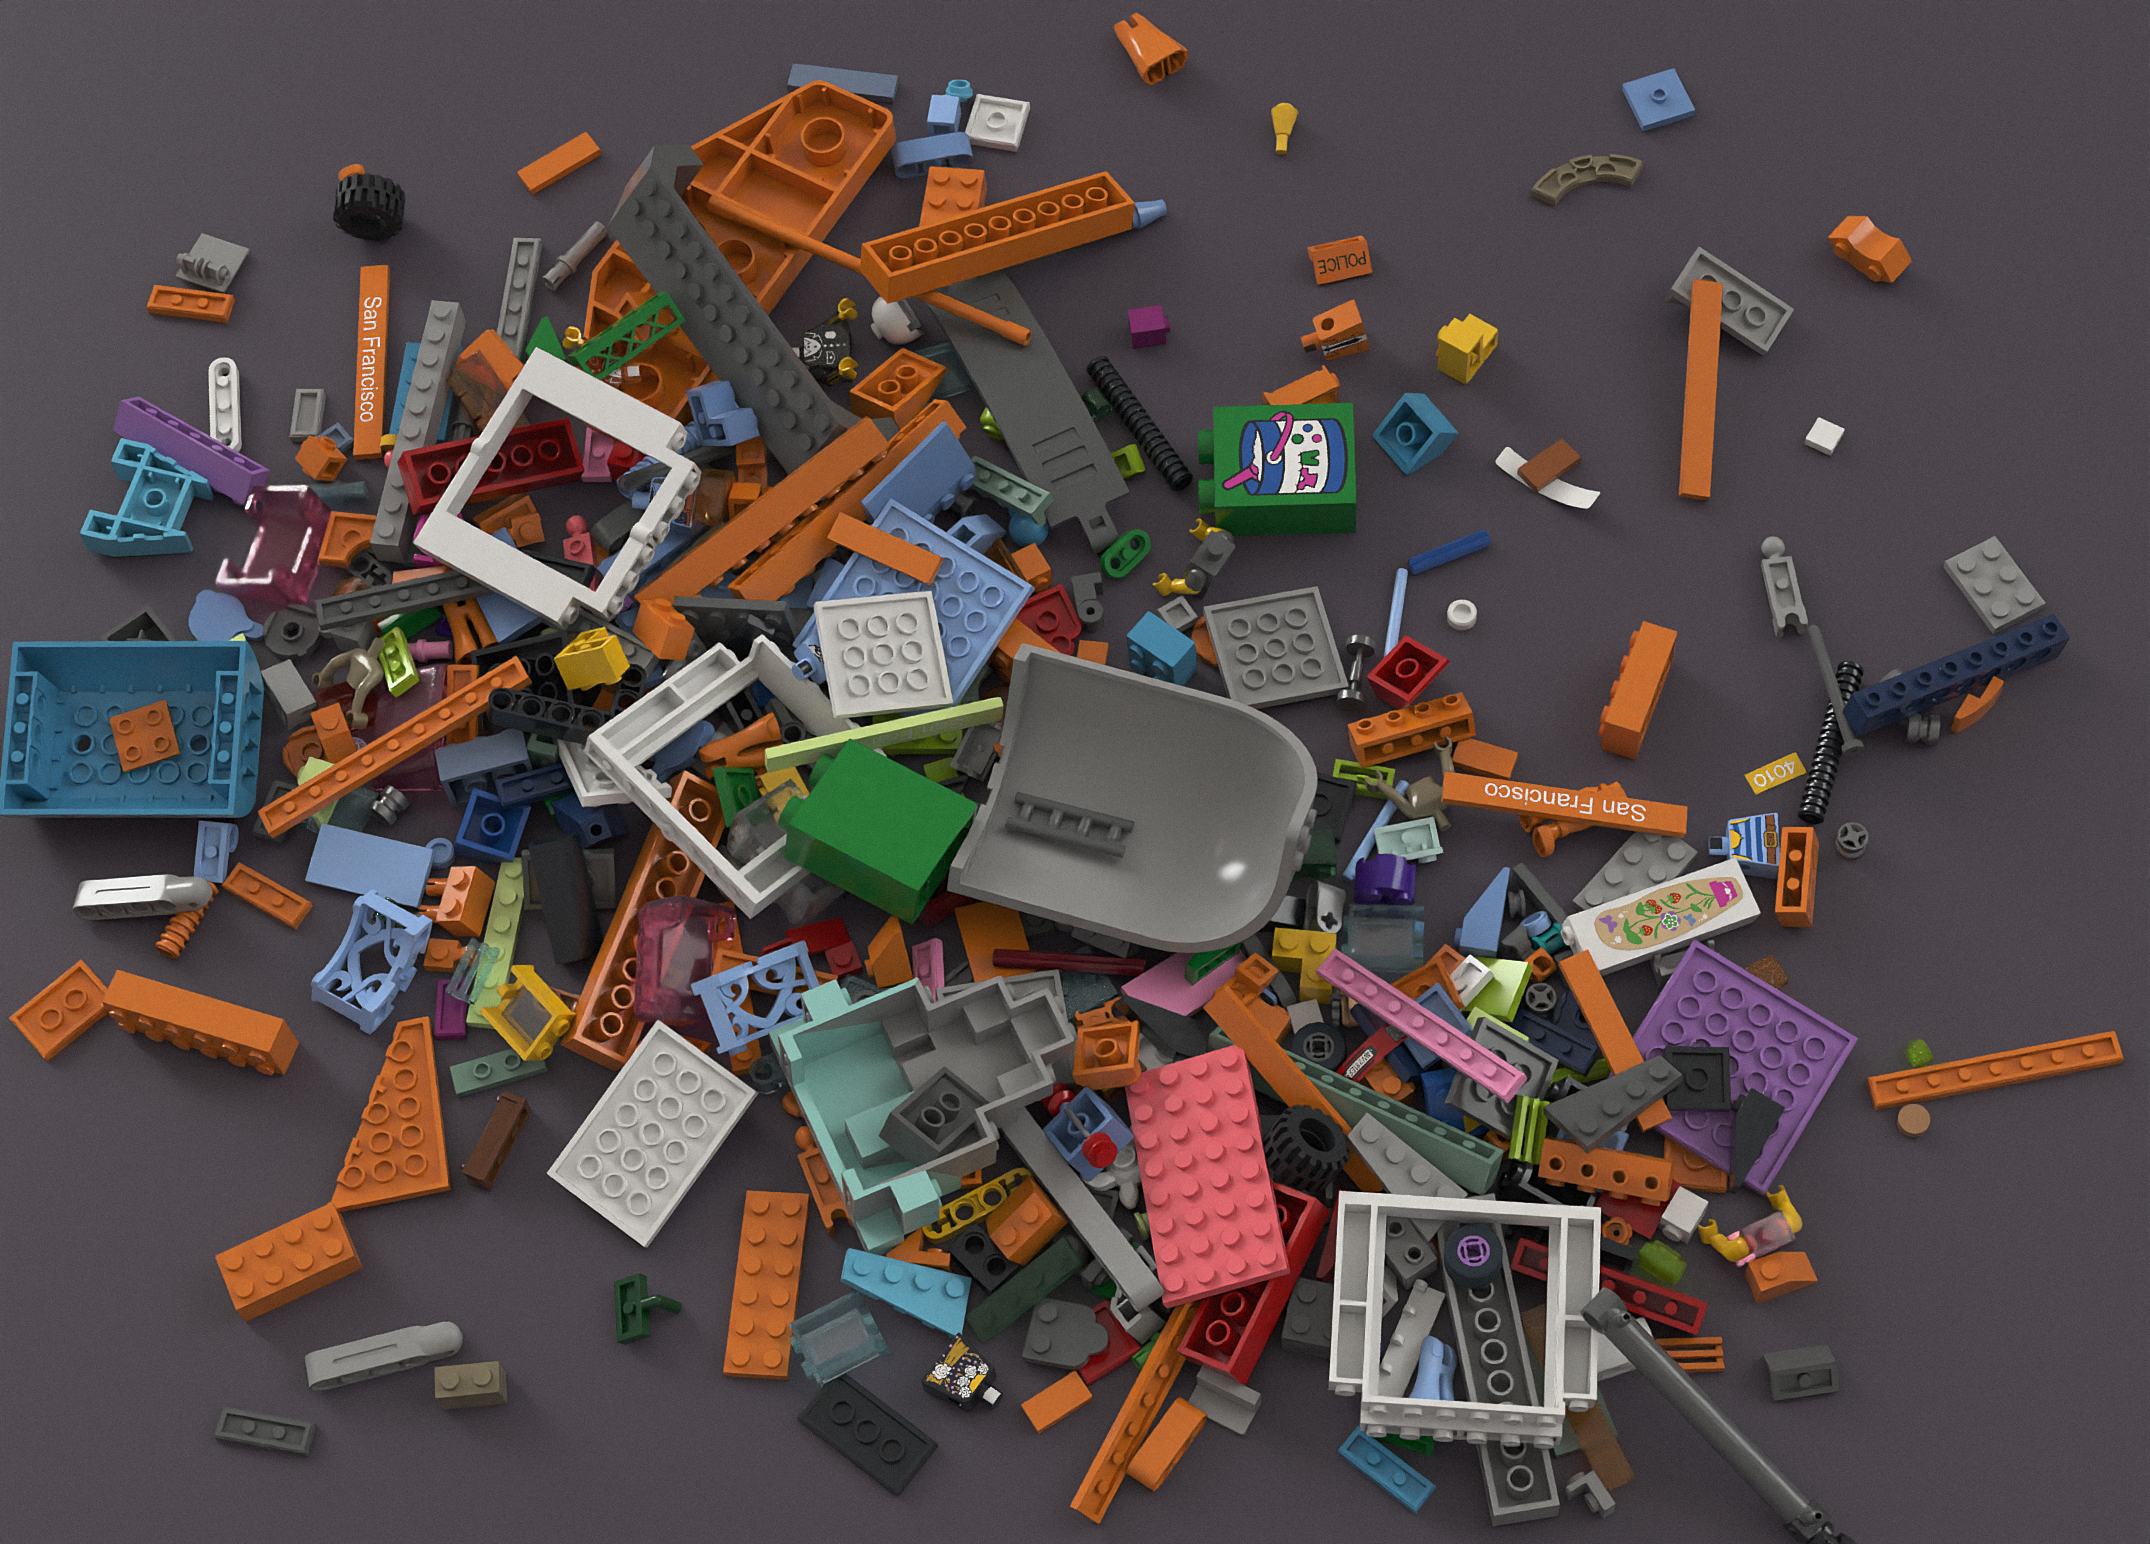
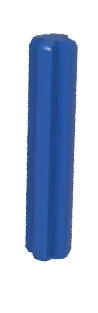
(1449, 552)

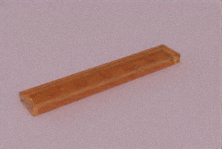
(1589, 1426)

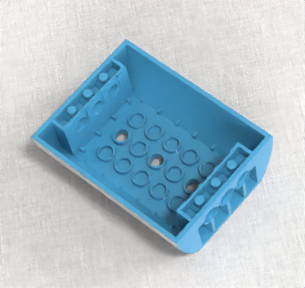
(74, 687)

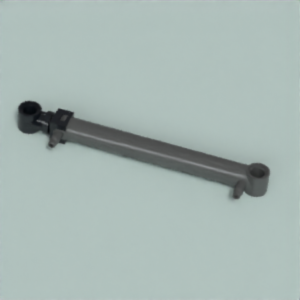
(1802, 1517)

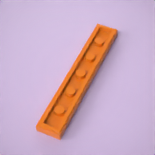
(1608, 1027)

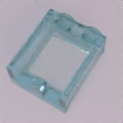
(1385, 937)
(837, 1338)

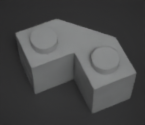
(1147, 1321)

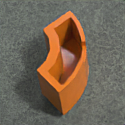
(1869, 249)

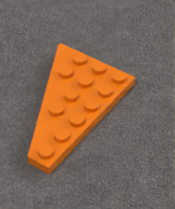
(401, 1132)

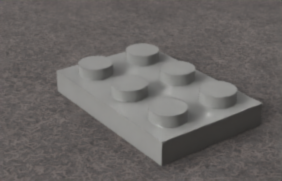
(1994, 585)

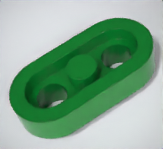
(1124, 555)

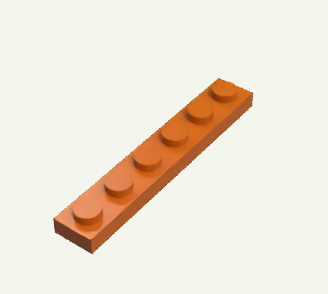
(741, 1061)

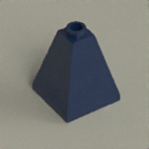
(574, 818)

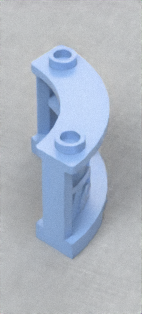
(717, 996)
(375, 1005)

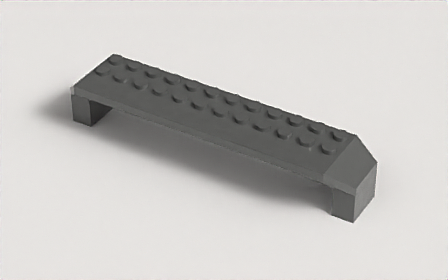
(722, 312)

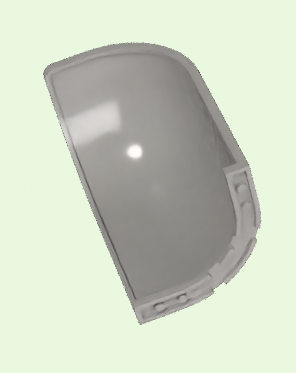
(1207, 780)

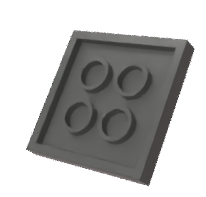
(1483, 1106)

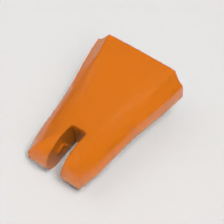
(1150, 49)
(498, 355)

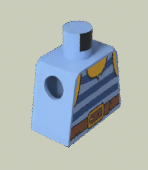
(1753, 843)

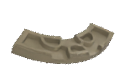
(1584, 171)

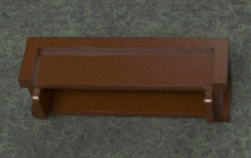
(497, 1141)

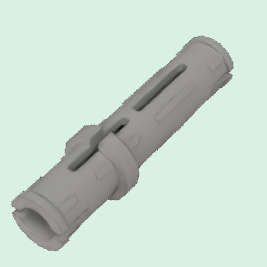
(567, 264)

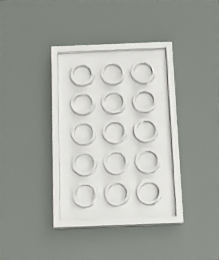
(652, 1133)

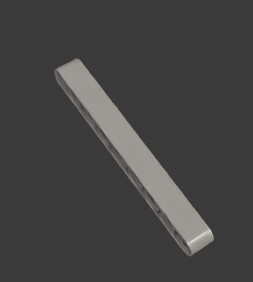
(1082, 1211)

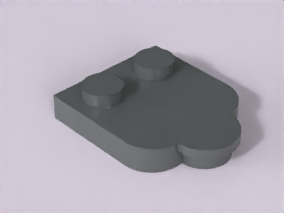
(1063, 1335)

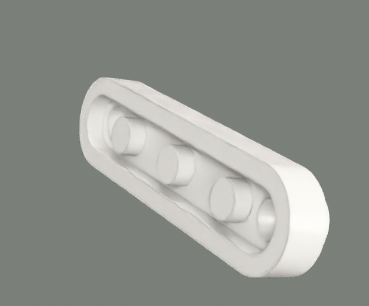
(225, 403)

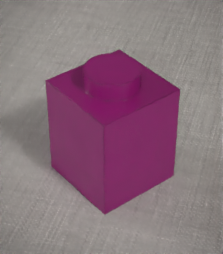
(1148, 326)

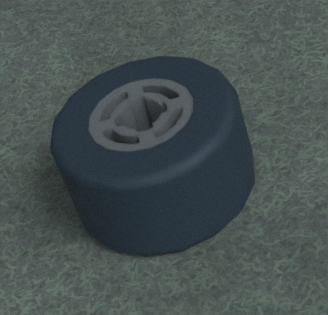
(1323, 1035)

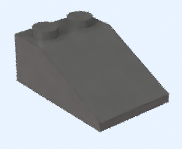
(933, 1118)

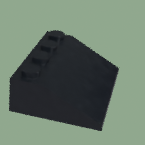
(537, 658)

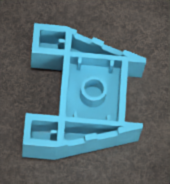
(151, 509)

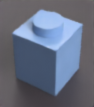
(943, 115)

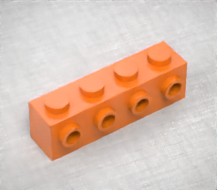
(1411, 729)
(1607, 1169)

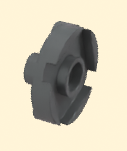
(297, 647)

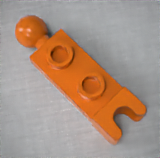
(820, 1181)

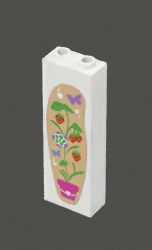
(1663, 917)

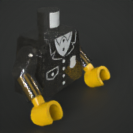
(829, 348)

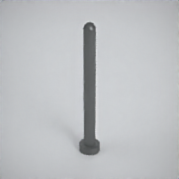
(1851, 745)

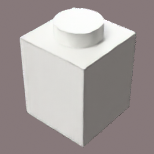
(1683, 1215)

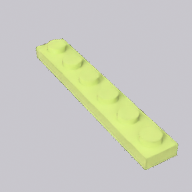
(502, 933)

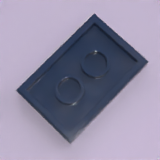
(1400, 1057)

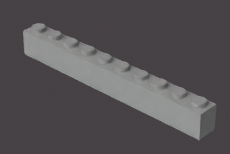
(418, 425)

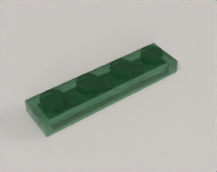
(1024, 1290)

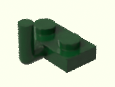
(633, 1308)

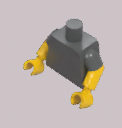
(1204, 565)

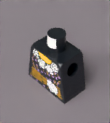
(962, 1377)

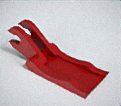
(817, 936)

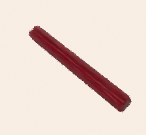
(1068, 962)

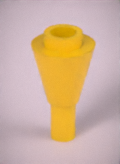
(1283, 118)

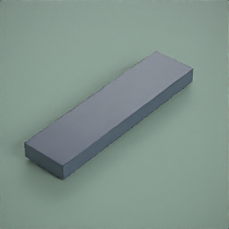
(864, 84)

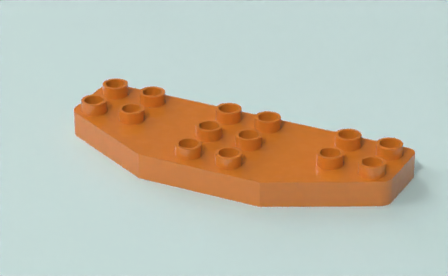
(786, 163)

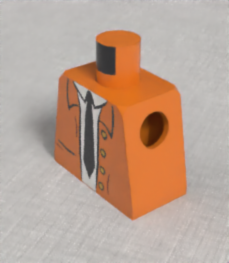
(1338, 332)

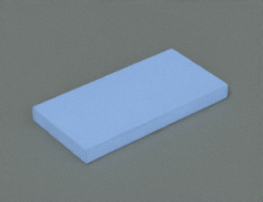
(367, 862)

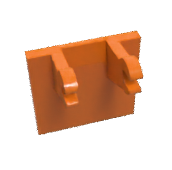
(145, 736)

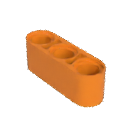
(1166, 1444)

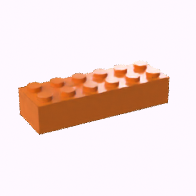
(200, 1023)

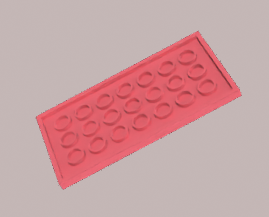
(1205, 1176)

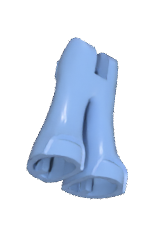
(1435, 1371)

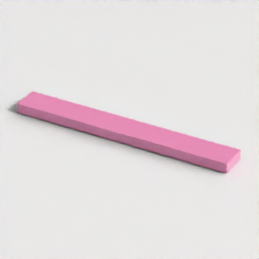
(1422, 1026)

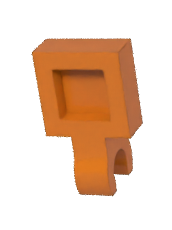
(525, 529)
(444, 955)

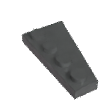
(1607, 1106)

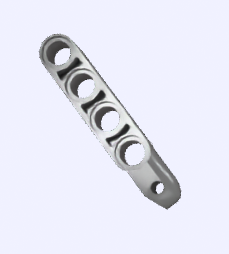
(140, 896)
(381, 1355)

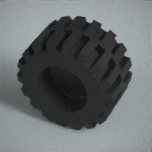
(369, 207)
(1306, 1148)

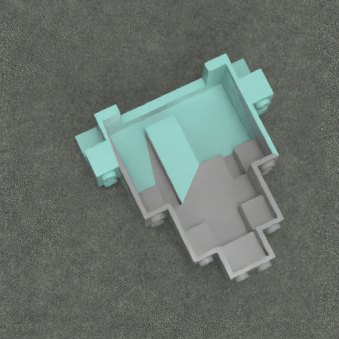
(869, 1056)

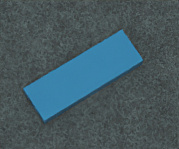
(1386, 1470)

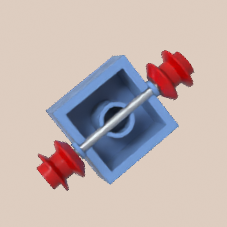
(1085, 1129)

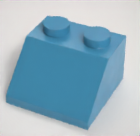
(1414, 432)

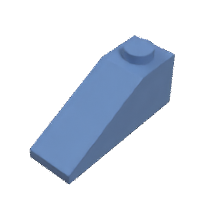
(1484, 921)

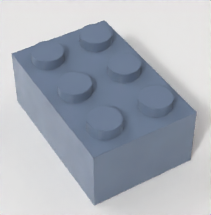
(481, 763)

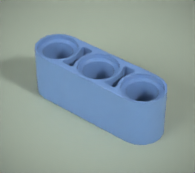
(915, 156)

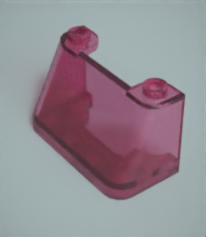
(419, 770)

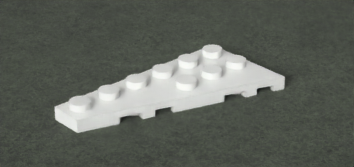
(592, 784)

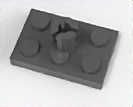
(601, 874)

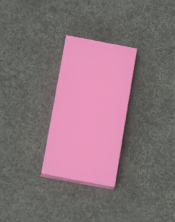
(1168, 989)

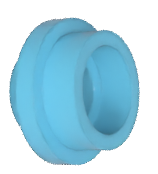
(959, 89)

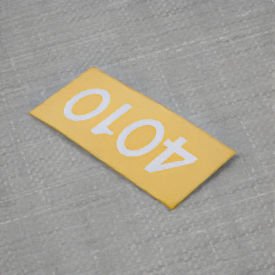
(1775, 773)

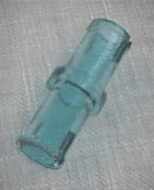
(340, 491)

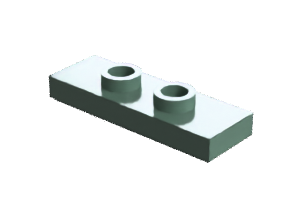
(493, 1072)

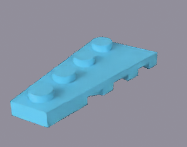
(920, 1291)

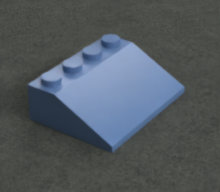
(925, 478)

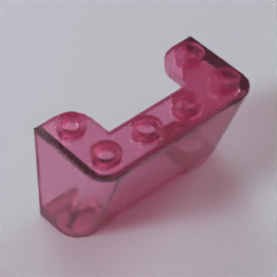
(285, 548)
(675, 952)

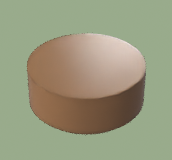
(1913, 1120)

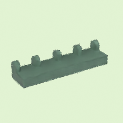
(1011, 491)

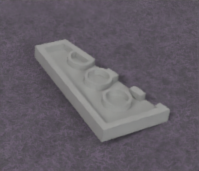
(1401, 1169)

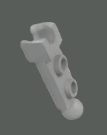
(1782, 588)

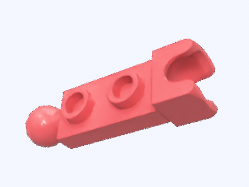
(581, 546)

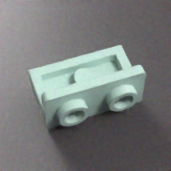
(1410, 840)

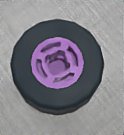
(1468, 1267)

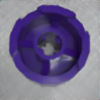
(1385, 881)

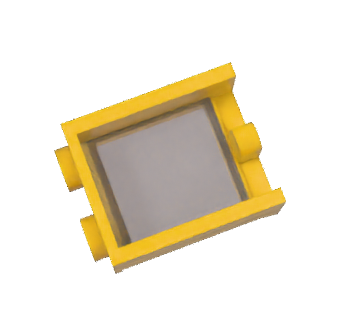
(529, 1015)

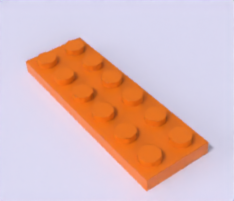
(767, 1285)

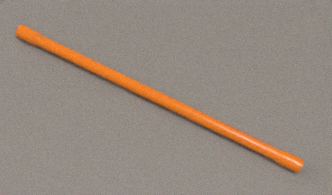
(732, 212)

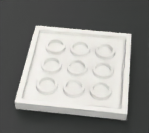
(883, 654)

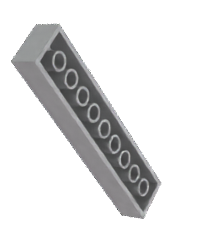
(1499, 1371)

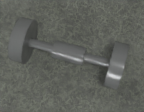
(1360, 647)

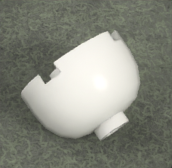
(895, 322)

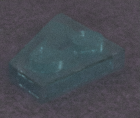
(1085, 991)

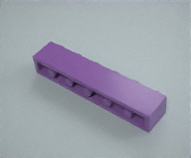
(191, 449)

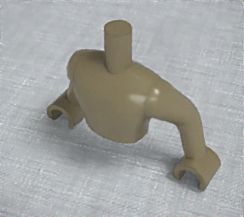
(363, 677)
(1423, 795)

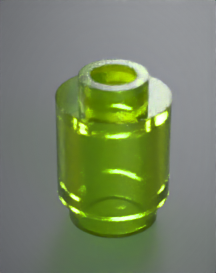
(1662, 1262)

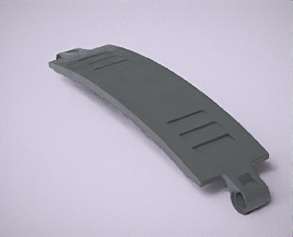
(1036, 408)

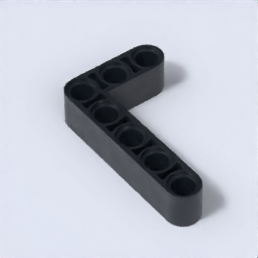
(549, 709)

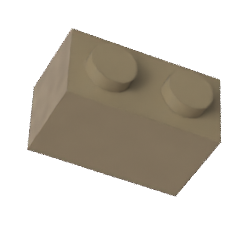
(470, 1385)

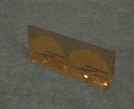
(483, 388)

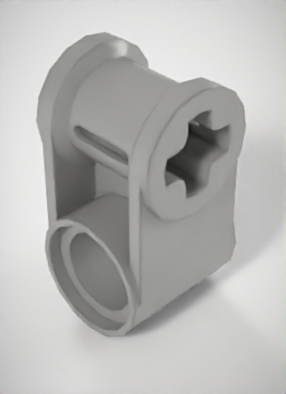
(1324, 907)

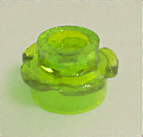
(1918, 1053)

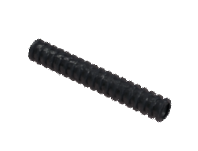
(1139, 423)
(1828, 750)

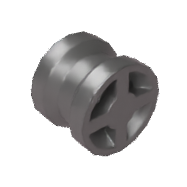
(1851, 833)
(1541, 994)

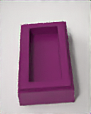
(450, 1013)

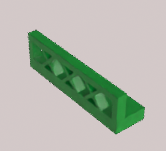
(622, 327)

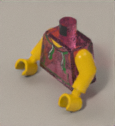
(1758, 1237)

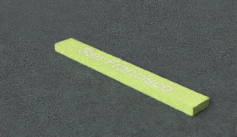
(885, 733)

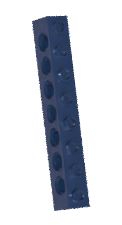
(1955, 675)

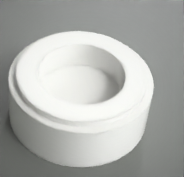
(1462, 614)

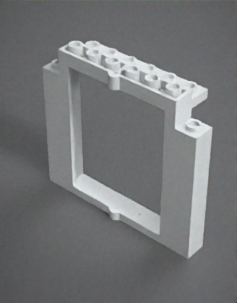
(521, 576)
(677, 707)
(1570, 1340)

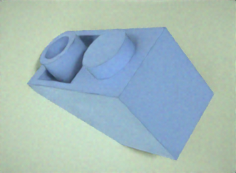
(977, 532)

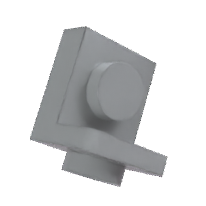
(1596, 1494)

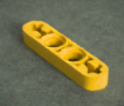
(975, 1200)

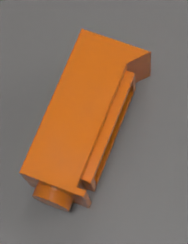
(1314, 388)

